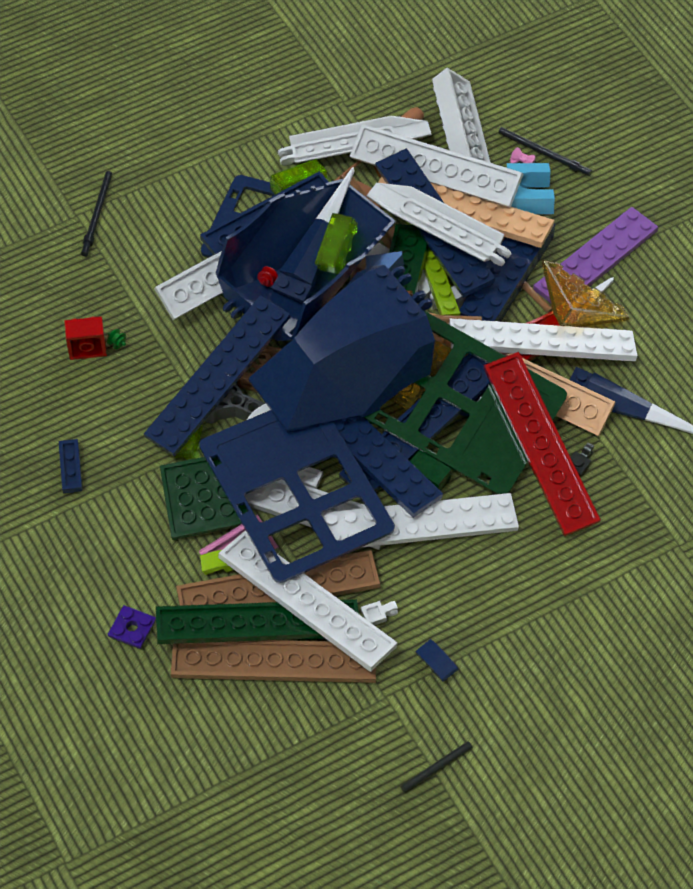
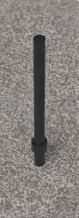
(574, 165)
(88, 239)

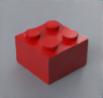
(85, 338)

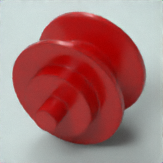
(267, 276)

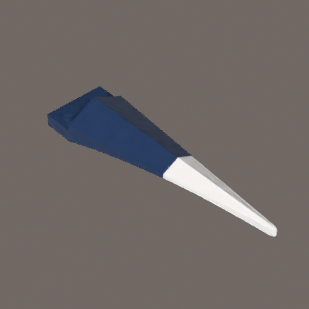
(299, 271)
(628, 402)

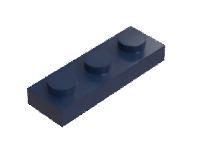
(70, 466)

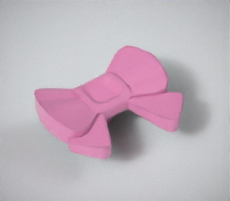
(517, 156)

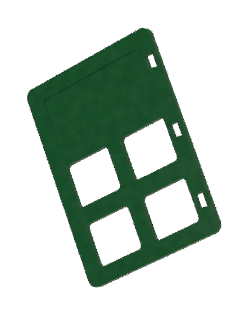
(487, 438)

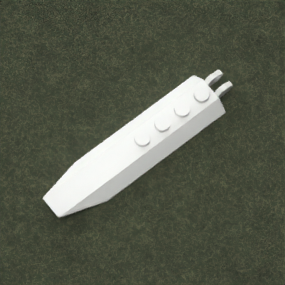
(342, 138)
(441, 221)

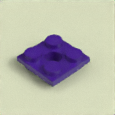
(129, 617)

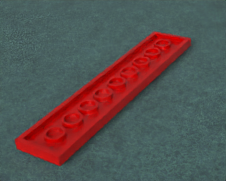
(541, 444)

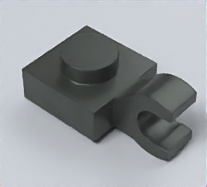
(581, 460)

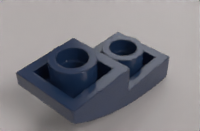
(437, 660)

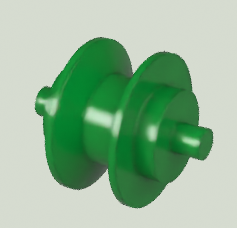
(117, 339)

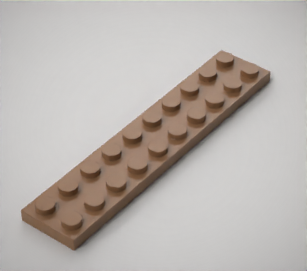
(339, 577)
(267, 661)

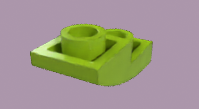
(211, 563)

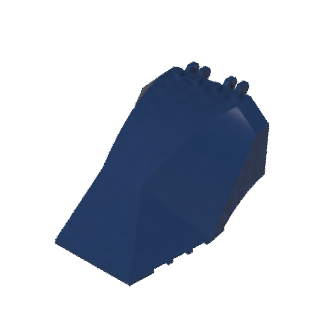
(273, 237)
(351, 353)

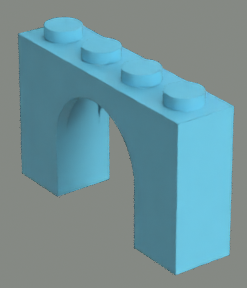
(533, 200)

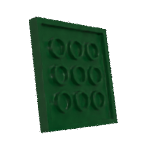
(196, 499)

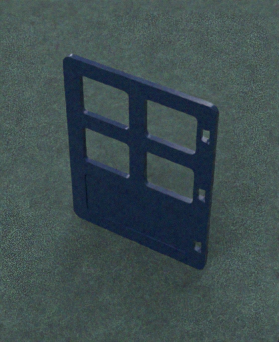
(263, 453)

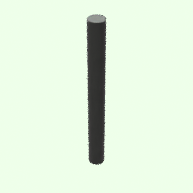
(436, 766)

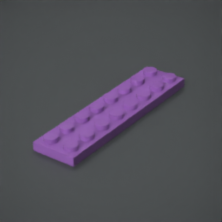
(605, 249)

